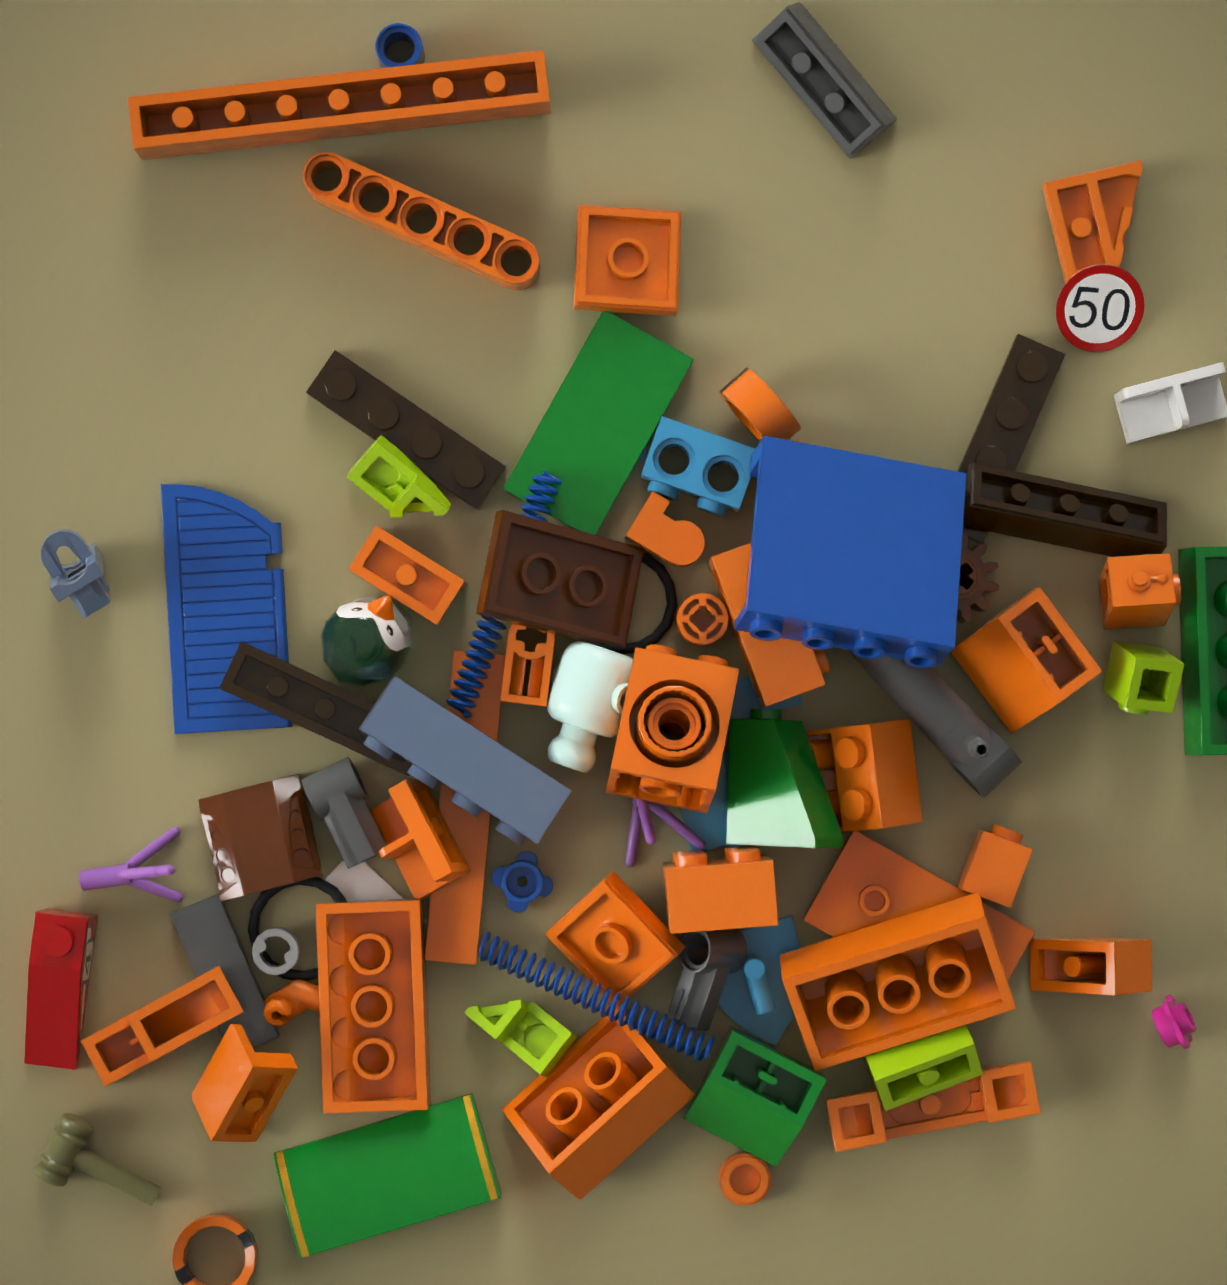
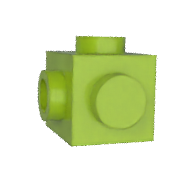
(1142, 678)

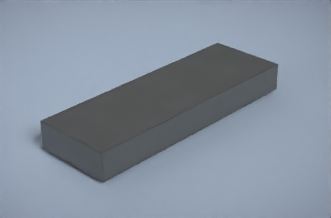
(213, 942)

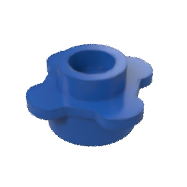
(536, 885)

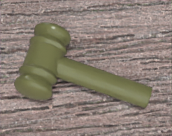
(68, 1151)

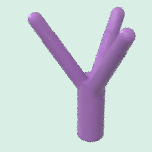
(642, 814)
(131, 875)

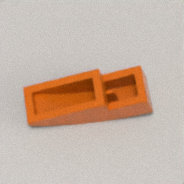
(162, 1026)

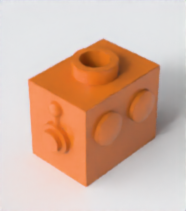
(1138, 591)

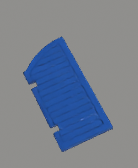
(215, 601)

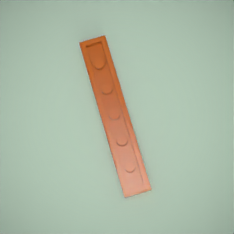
(457, 907)

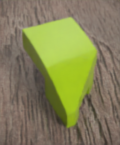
(396, 481)
(526, 1031)

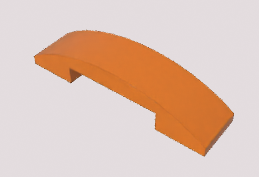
(996, 1096)

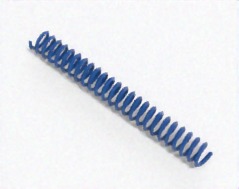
(493, 623)
(592, 1001)

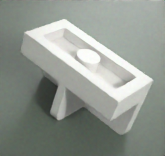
(1171, 403)

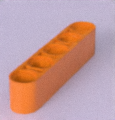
(404, 203)

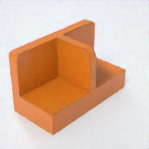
(407, 575)
(418, 839)
(241, 1088)

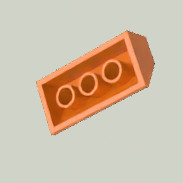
(896, 981)

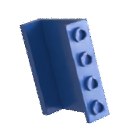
(854, 552)

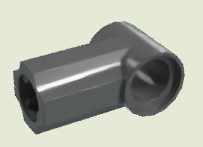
(341, 801)
(705, 964)

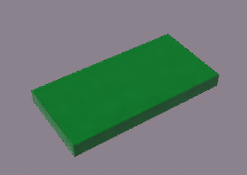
(600, 421)

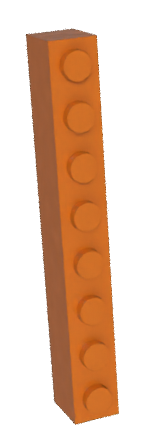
(339, 105)

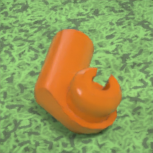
(291, 1001)

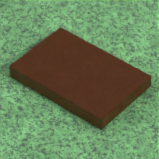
(560, 580)

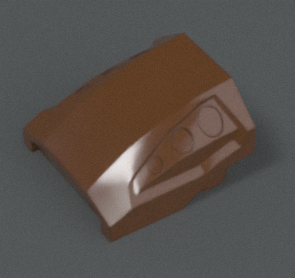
(260, 837)

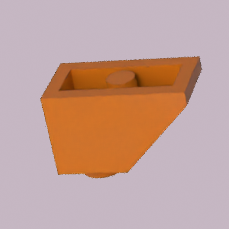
(1091, 965)

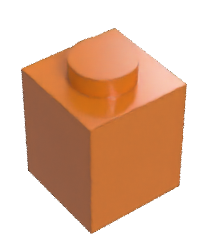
(995, 865)

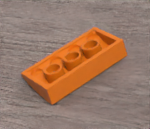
(373, 1006)

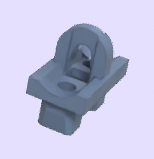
(81, 580)

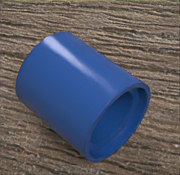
(395, 33)

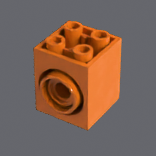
(677, 698)

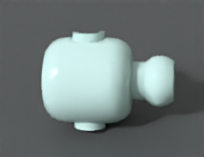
(588, 700)

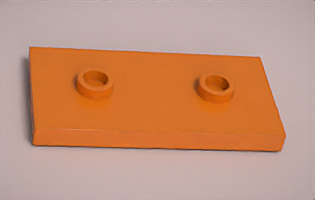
(877, 885)

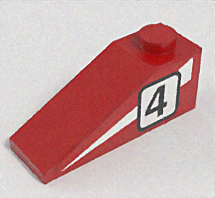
(58, 986)

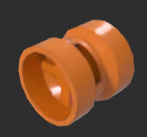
(697, 624)

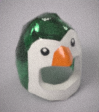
(365, 642)

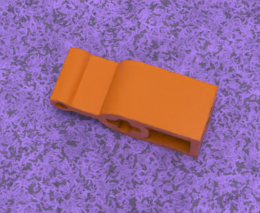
(516, 665)

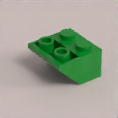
(755, 1096)

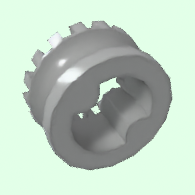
(261, 944)

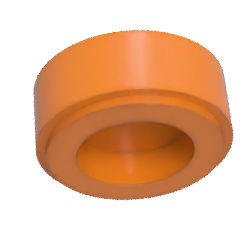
(744, 1178)

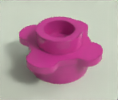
(1174, 1023)

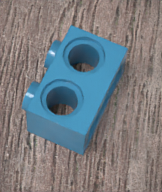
(703, 453)

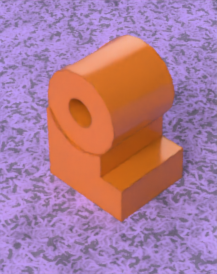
(669, 540)

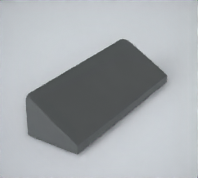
(824, 79)

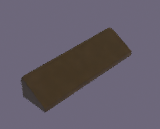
(1063, 513)

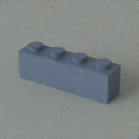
(464, 760)

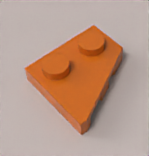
(1092, 215)

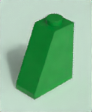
(776, 786)

